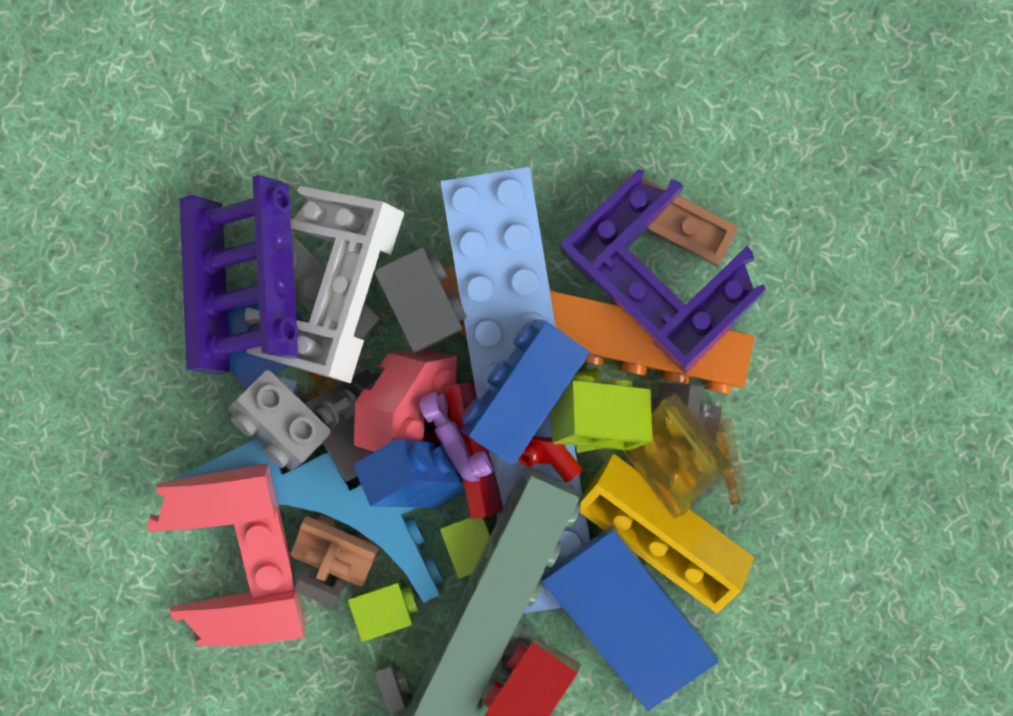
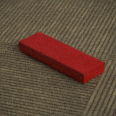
(483, 495)

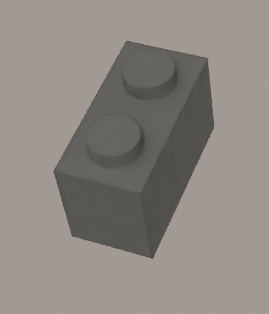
(420, 300)

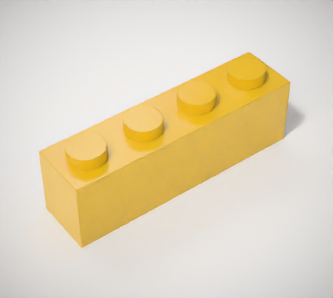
(680, 548)

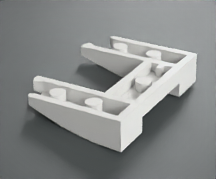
(359, 233)

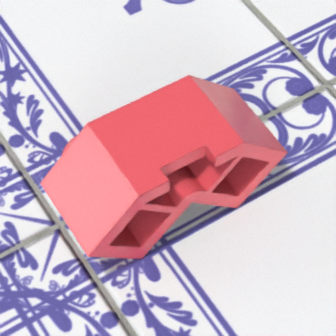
(392, 404)

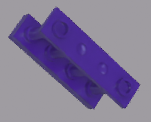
(205, 277)

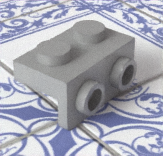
(278, 421)

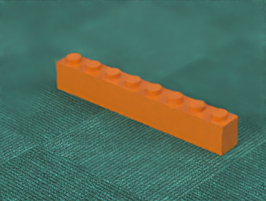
(616, 337)

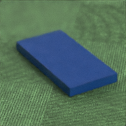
(629, 618)

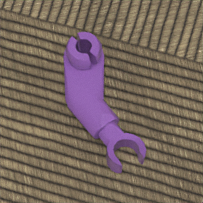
(469, 467)

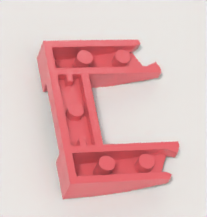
(249, 502)

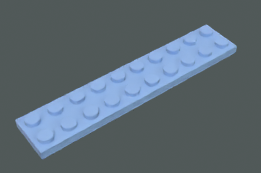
(500, 290)

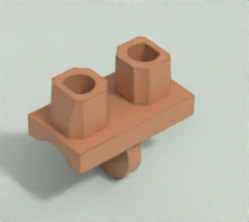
(334, 550)

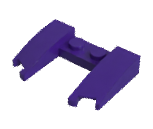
(603, 257)

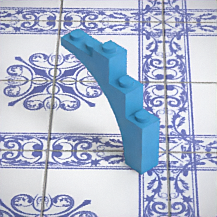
(323, 489)

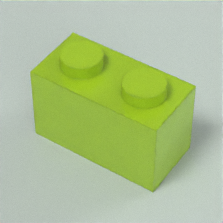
(602, 415)

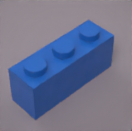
(523, 390)
(409, 475)

